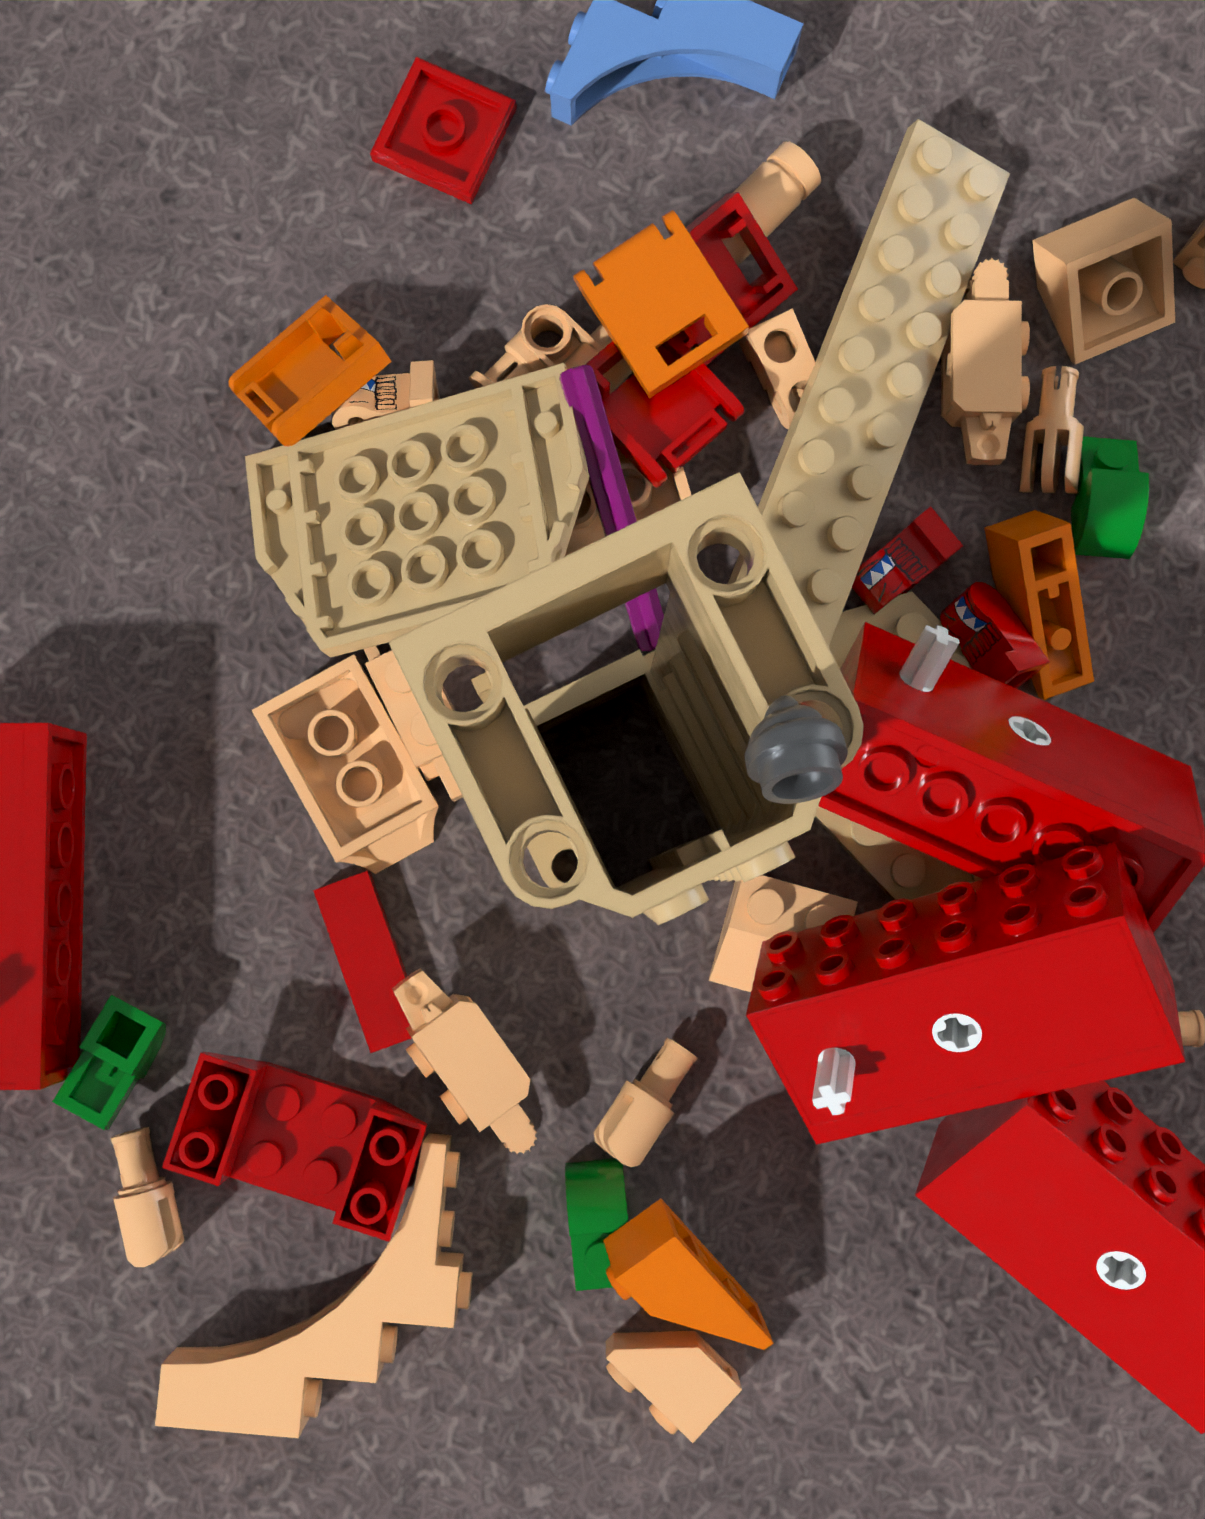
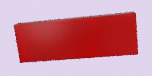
(366, 956)

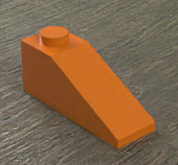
(1040, 581)
(680, 1279)

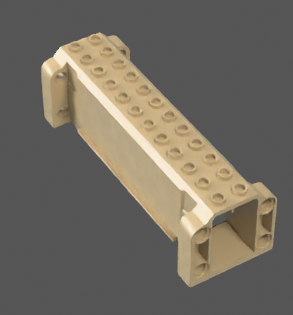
(709, 683)

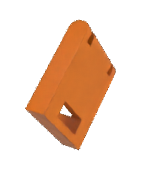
(654, 293)
(300, 378)

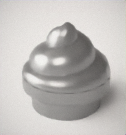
(795, 753)

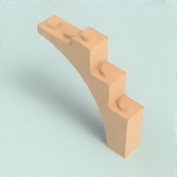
(269, 1381)

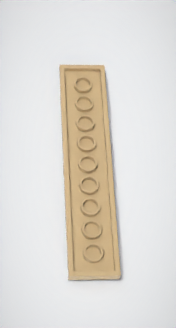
(877, 365)

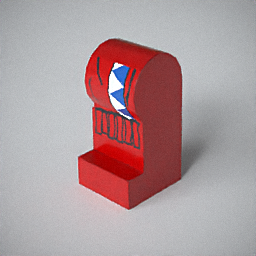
(905, 560)
(993, 636)

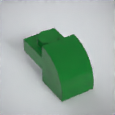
(1109, 499)
(112, 1061)
(594, 1212)

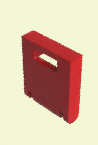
(753, 300)
(671, 423)

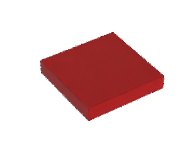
(443, 130)

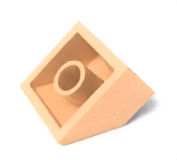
(1107, 278)
(759, 912)

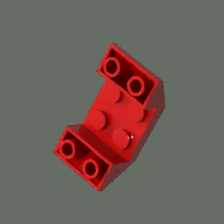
(297, 1140)

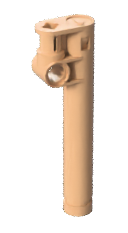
(771, 196)

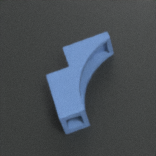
(682, 38)

